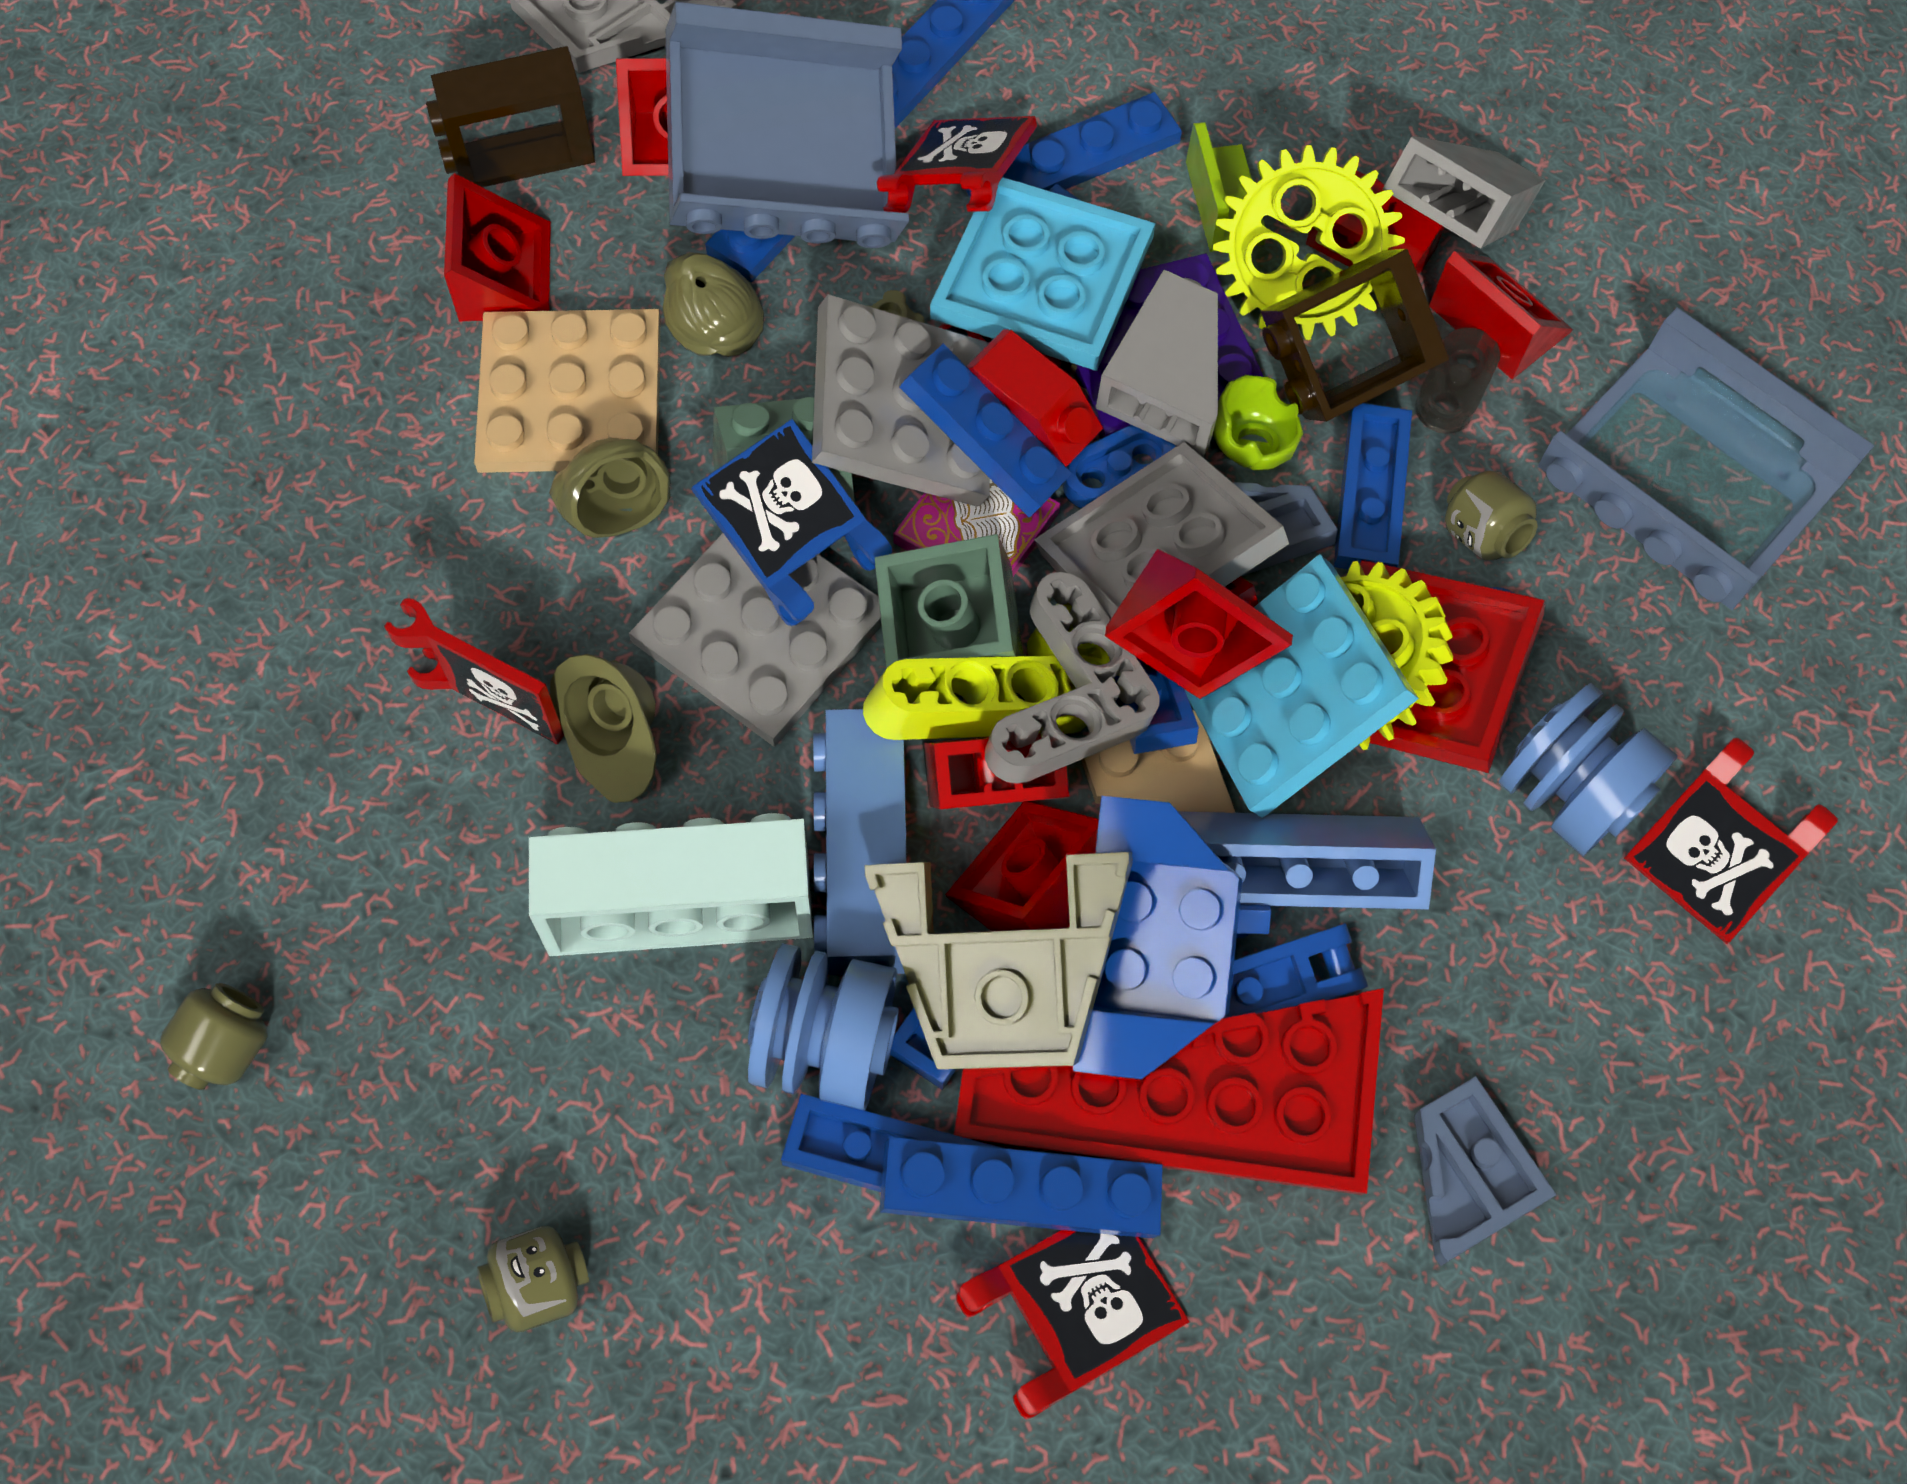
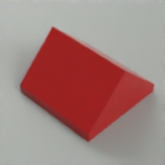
(643, 116)
(494, 253)
(1486, 297)
(1192, 627)

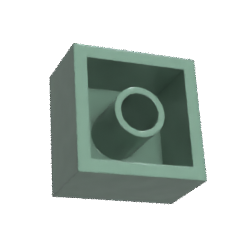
(949, 602)

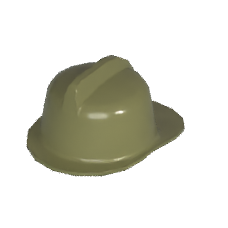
(607, 724)

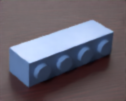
(863, 827)
(1323, 858)

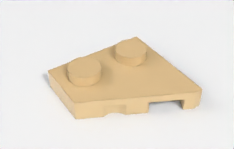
(1177, 775)

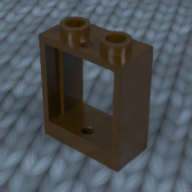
(505, 90)
(1405, 314)

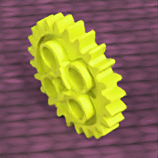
(1333, 194)
(1406, 623)

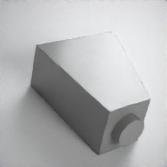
(1464, 188)
(1168, 365)

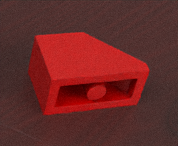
(1037, 394)

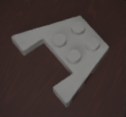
(601, 28)

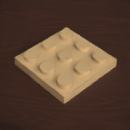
(563, 383)

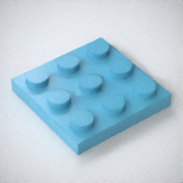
(1045, 271)
(1310, 700)

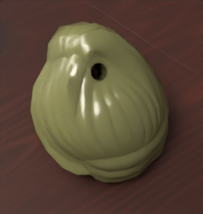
(711, 319)
(610, 478)

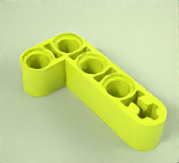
(919, 699)

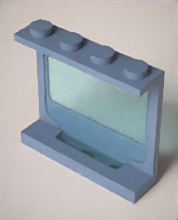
(1705, 459)

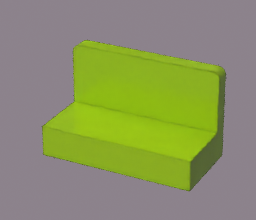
(1213, 176)

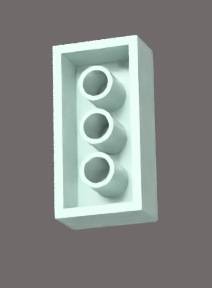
(670, 885)

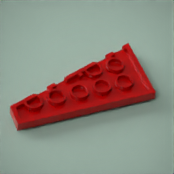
(1250, 1102)

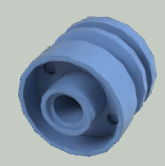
(1587, 770)
(823, 1026)

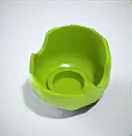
(1253, 408)

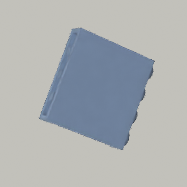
(780, 125)

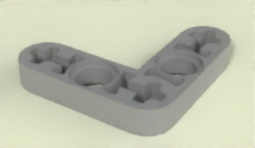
(1090, 701)

